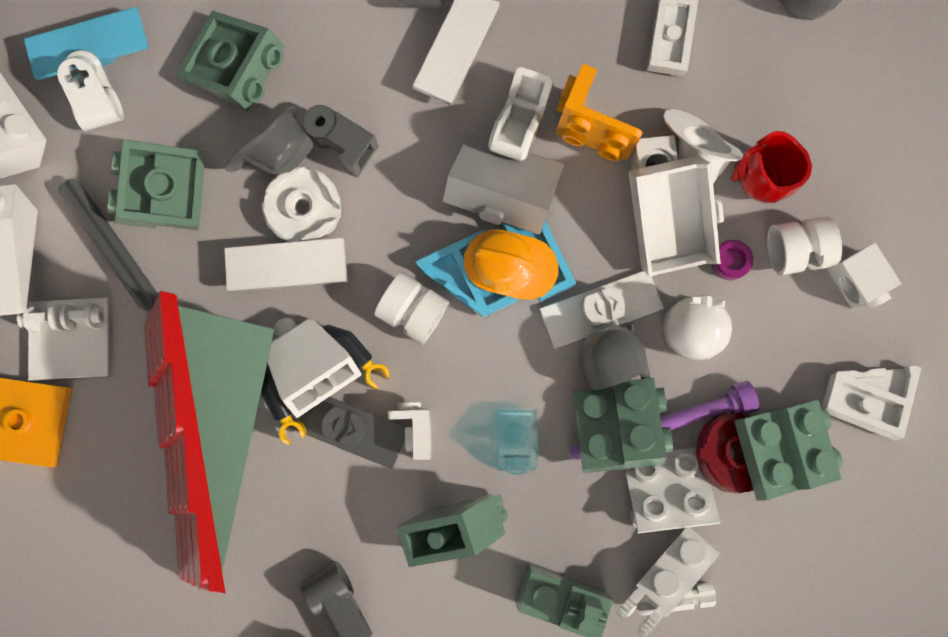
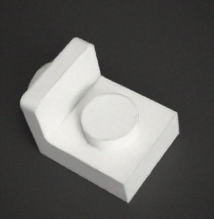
(419, 436)

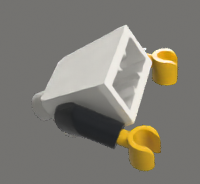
(308, 367)

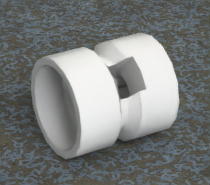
(811, 245)
(408, 306)

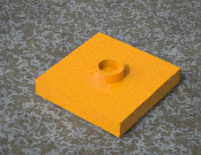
(32, 421)

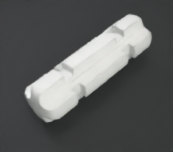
(701, 595)

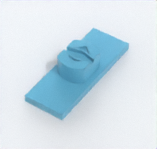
(103, 36)

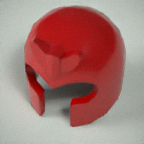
(773, 168)

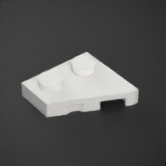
(873, 399)

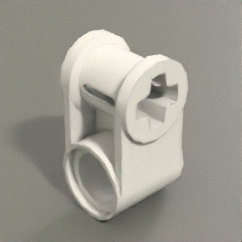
(91, 97)

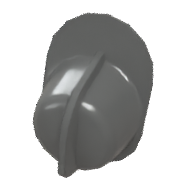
(276, 148)

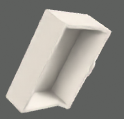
(676, 215)

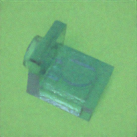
(517, 441)

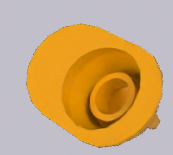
(511, 264)

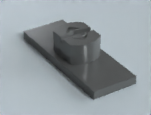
(354, 431)

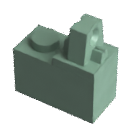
(453, 530)
(564, 602)

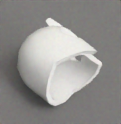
(698, 327)

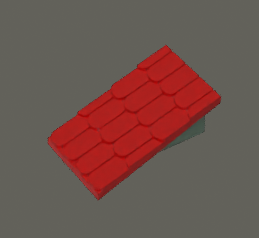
(206, 404)

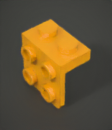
(590, 128)

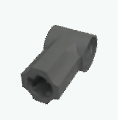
(331, 597)

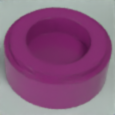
(735, 260)

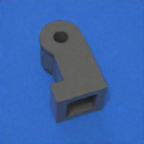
(333, 130)

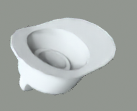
(699, 139)

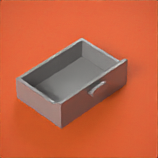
(501, 186)

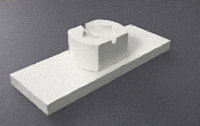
(455, 48)
(285, 265)
(600, 308)

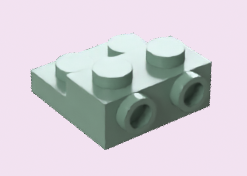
(231, 60)
(157, 185)
(622, 426)
(789, 449)

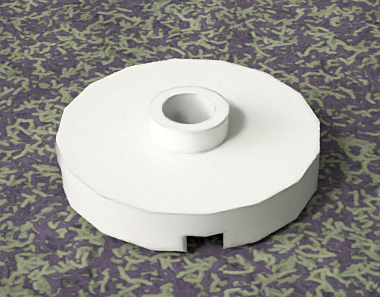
(291, 190)

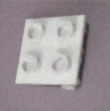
(67, 338)
(671, 494)

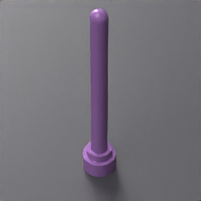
(739, 399)

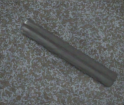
(108, 243)

